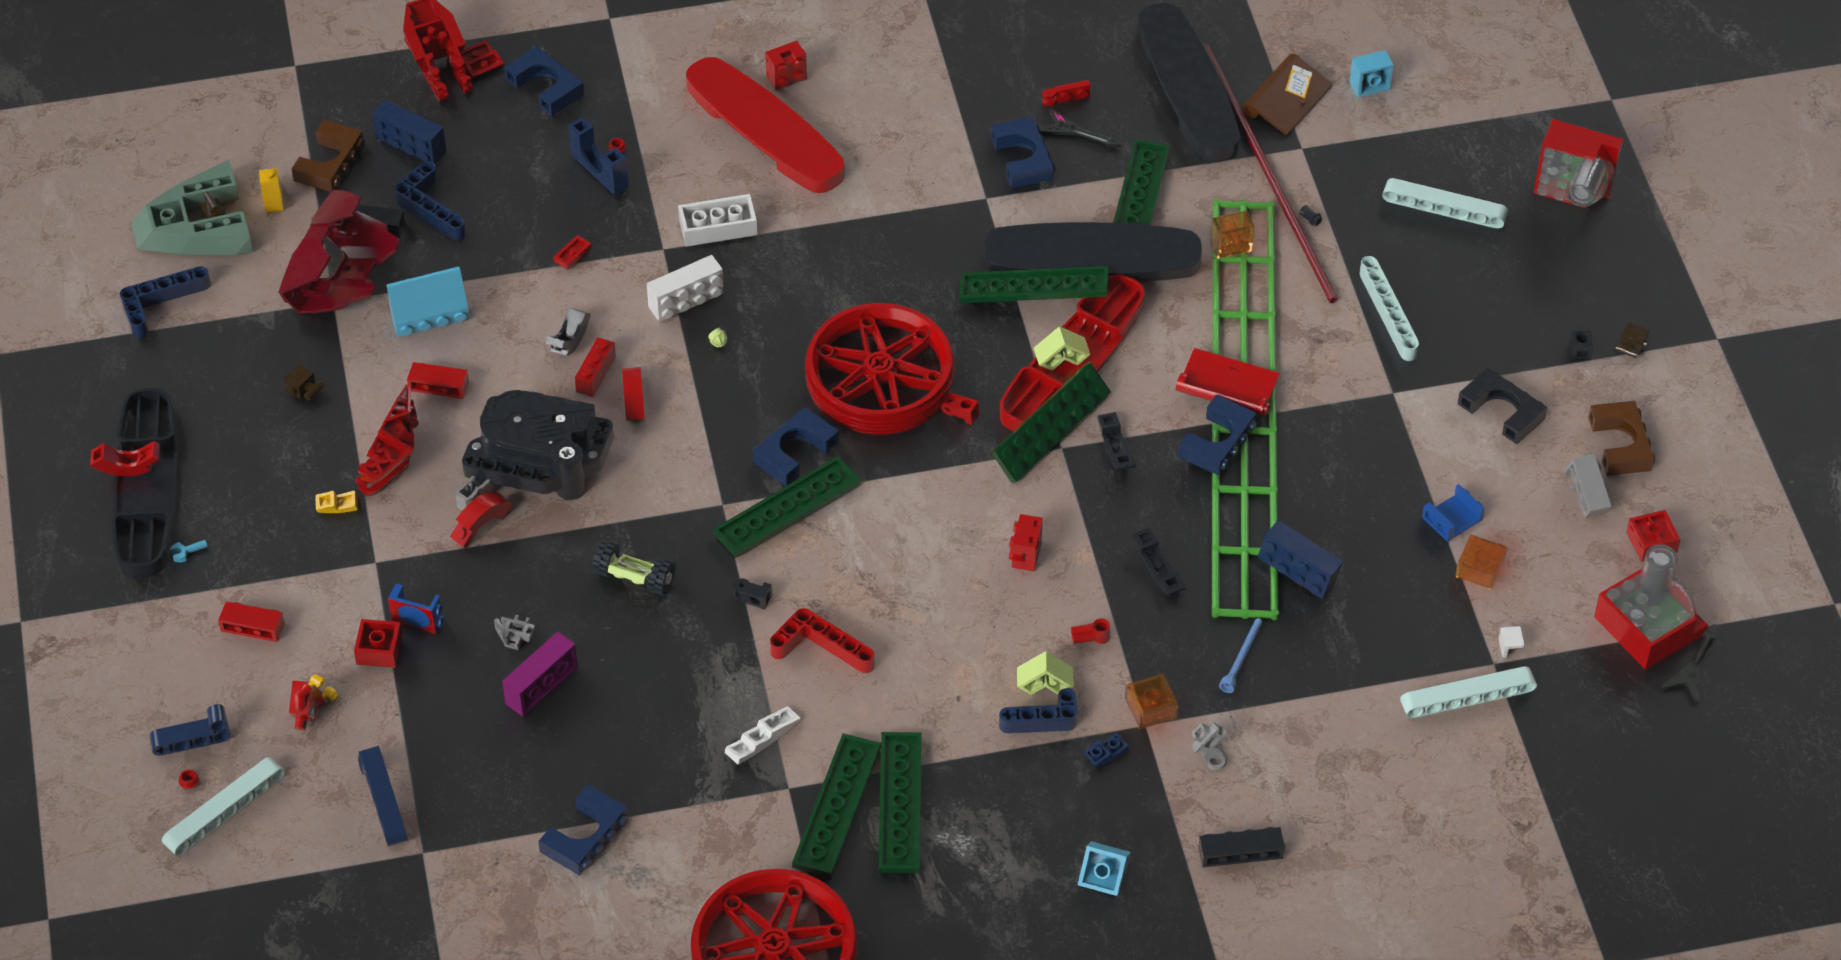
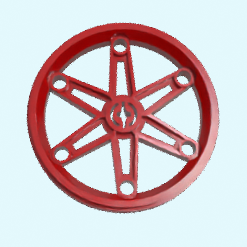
(879, 368)
(773, 941)

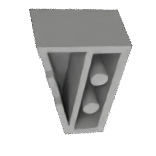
(1589, 485)

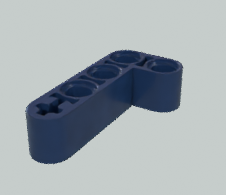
(1014, 718)
(192, 734)

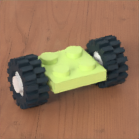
(609, 562)

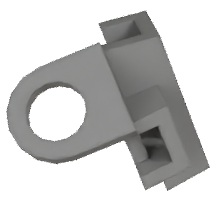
(513, 634)
(1208, 745)

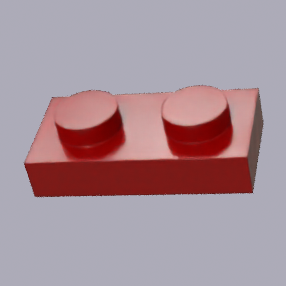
(572, 252)

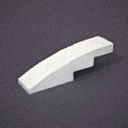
(763, 735)

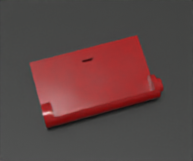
(1229, 378)

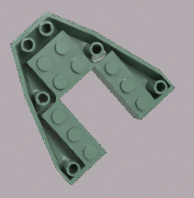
(165, 225)

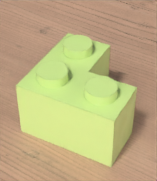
(1061, 346)
(1044, 672)

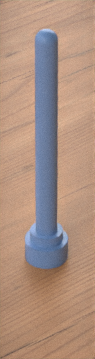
(1228, 682)

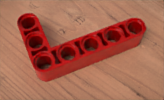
(823, 633)

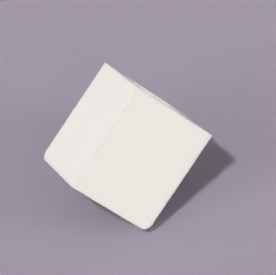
(1510, 639)

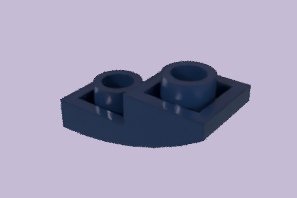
(1106, 751)

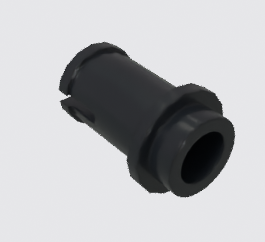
(1310, 215)

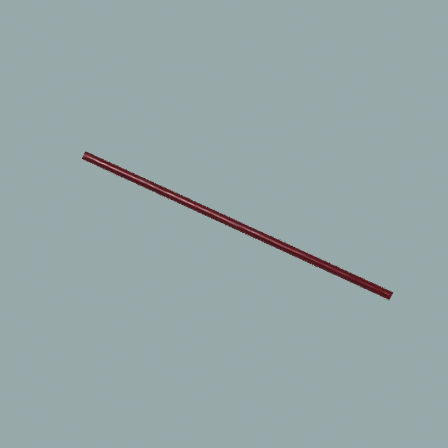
(1290, 215)

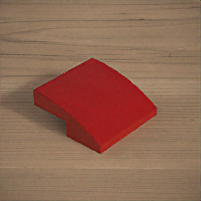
(480, 59)

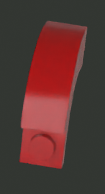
(633, 393)
(124, 462)
(477, 513)

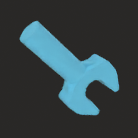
(185, 550)

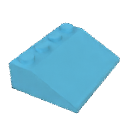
(428, 301)

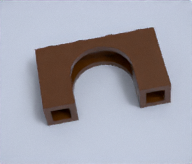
(329, 174)
(1626, 418)

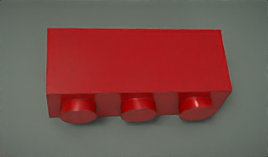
(595, 367)
(438, 380)
(251, 621)

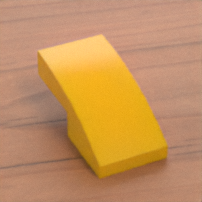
(333, 503)

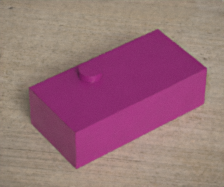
(540, 674)

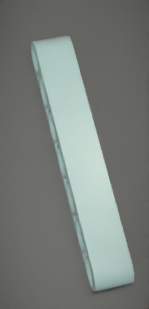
(1445, 203)
(1389, 308)
(1468, 692)
(223, 806)

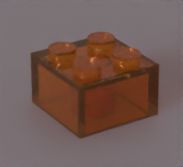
(1232, 234)
(1481, 561)
(1151, 701)

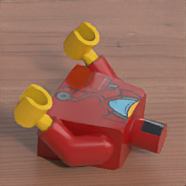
(307, 699)

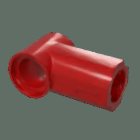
(1097, 632)

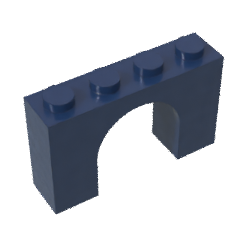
(539, 63)
(1024, 133)
(609, 168)
(803, 426)
(1217, 455)
(579, 853)

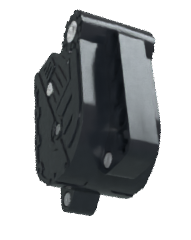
(538, 444)

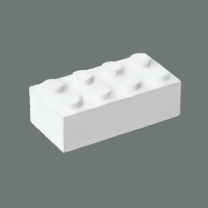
(717, 220)
(685, 288)

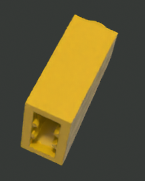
(271, 190)

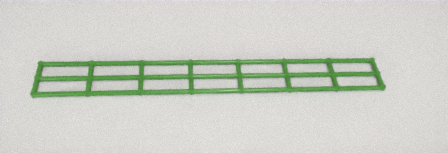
(1245, 489)

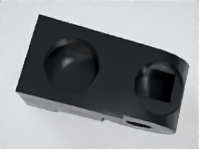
(752, 593)

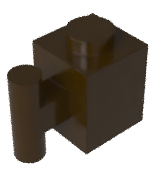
(211, 207)
(1633, 340)
(302, 383)

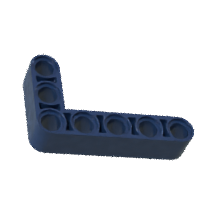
(411, 196)
(160, 290)
(374, 769)

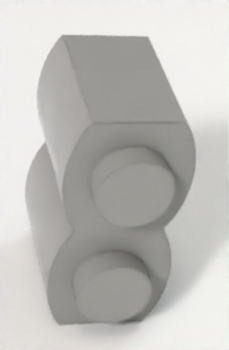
(471, 490)

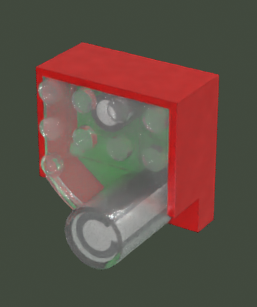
(1577, 164)
(1651, 610)

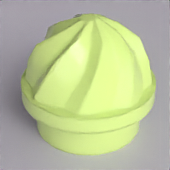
(718, 337)

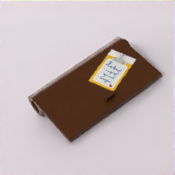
(1283, 92)

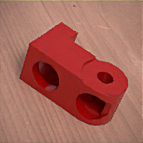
(961, 407)

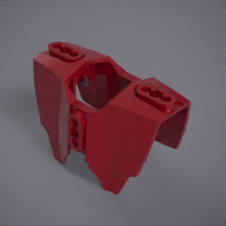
(362, 244)

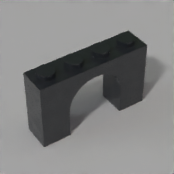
(1491, 386)

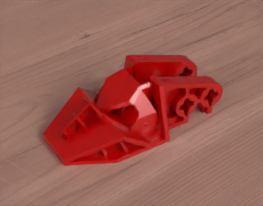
(431, 35)
(391, 447)

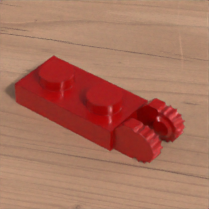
(1066, 93)

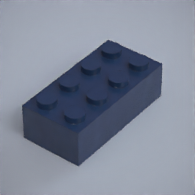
(409, 132)
(1300, 559)

